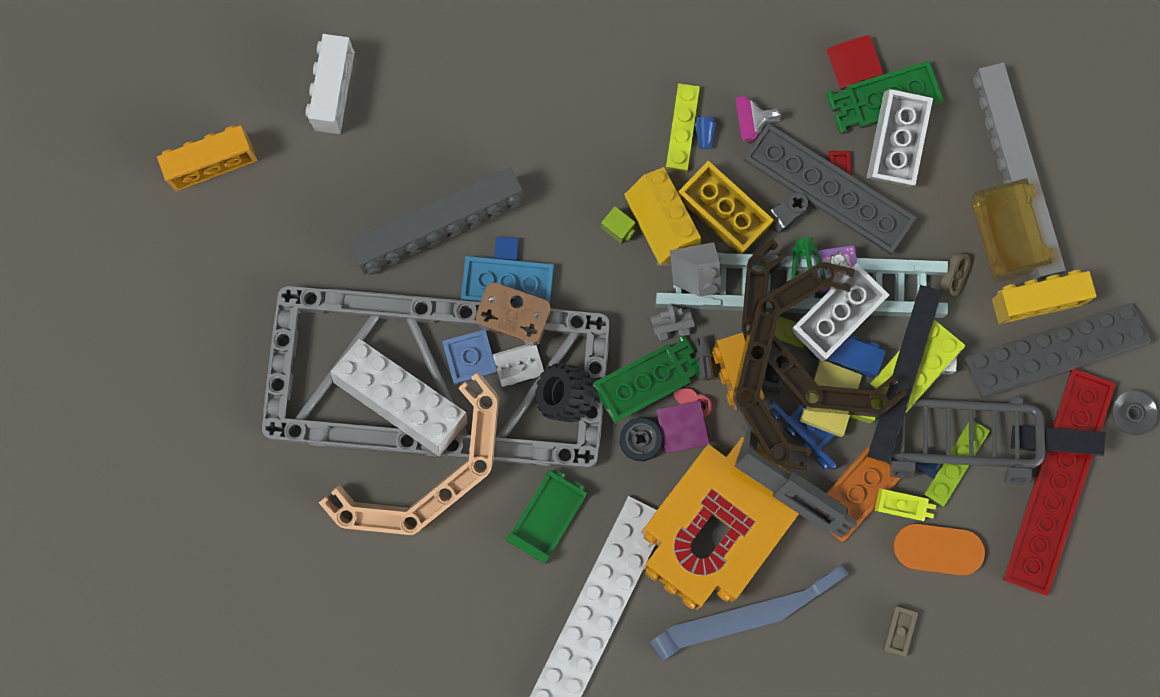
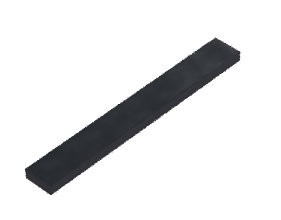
(905, 372)

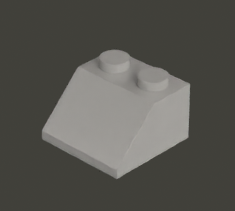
(696, 269)

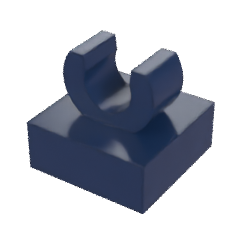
(928, 469)

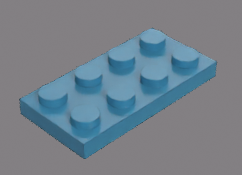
(518, 275)

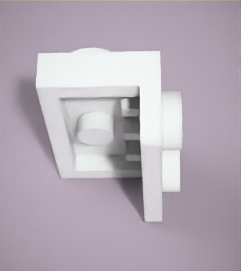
(518, 364)

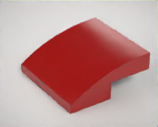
(854, 61)

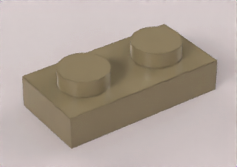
(900, 631)

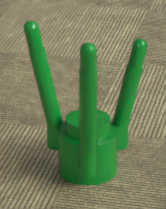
(806, 249)

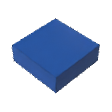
(506, 248)

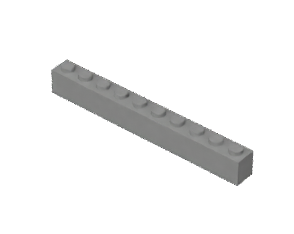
(1014, 152)

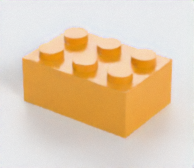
(728, 355)

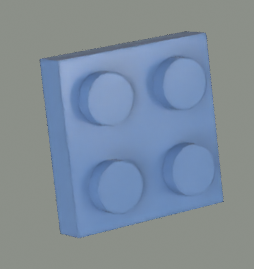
(468, 355)

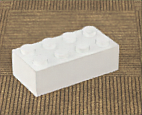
(330, 84)
(899, 138)
(839, 313)

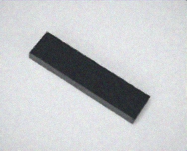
(1062, 441)

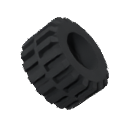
(564, 393)

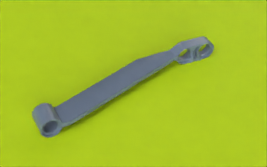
(741, 618)

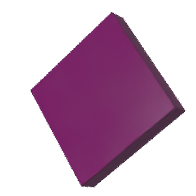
(683, 426)

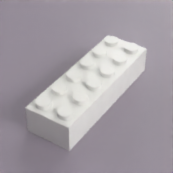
(399, 397)

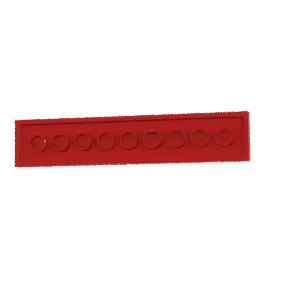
(1057, 487)

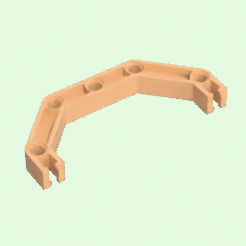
(393, 518)

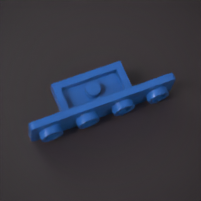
(809, 435)

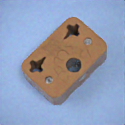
(513, 321)

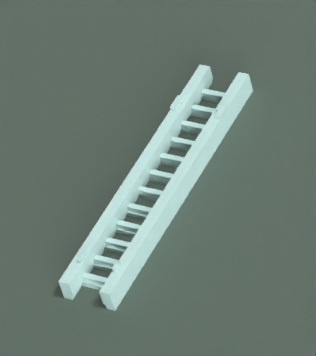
(876, 266)

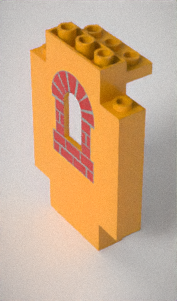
(735, 499)

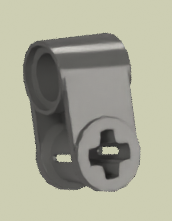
(785, 214)

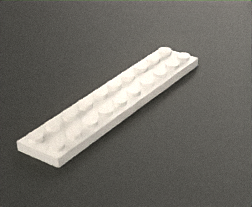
(598, 605)

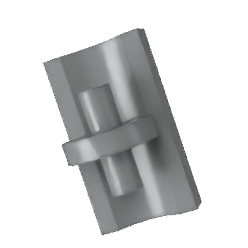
(671, 321)

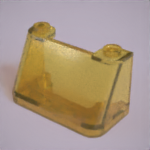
(1010, 230)

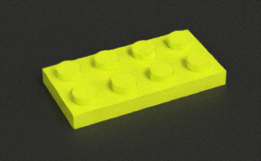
(938, 354)

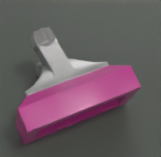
(753, 118)

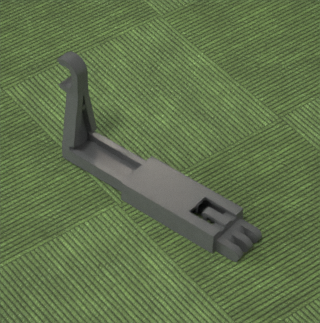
(793, 489)

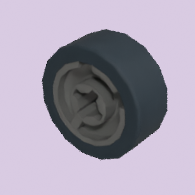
(641, 451)

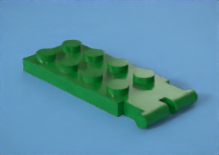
(863, 100)
(647, 379)

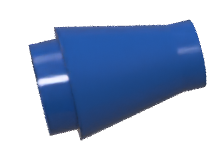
(705, 131)

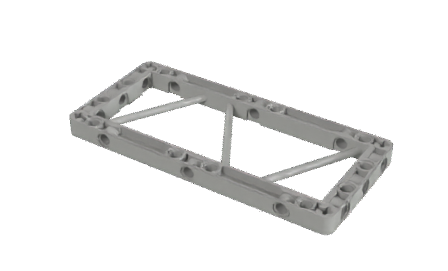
(403, 308)

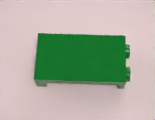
(547, 516)

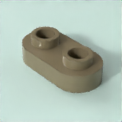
(956, 275)

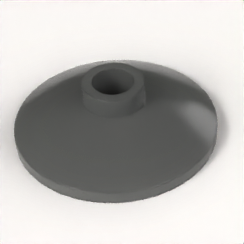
(1145, 412)

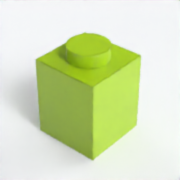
(618, 225)

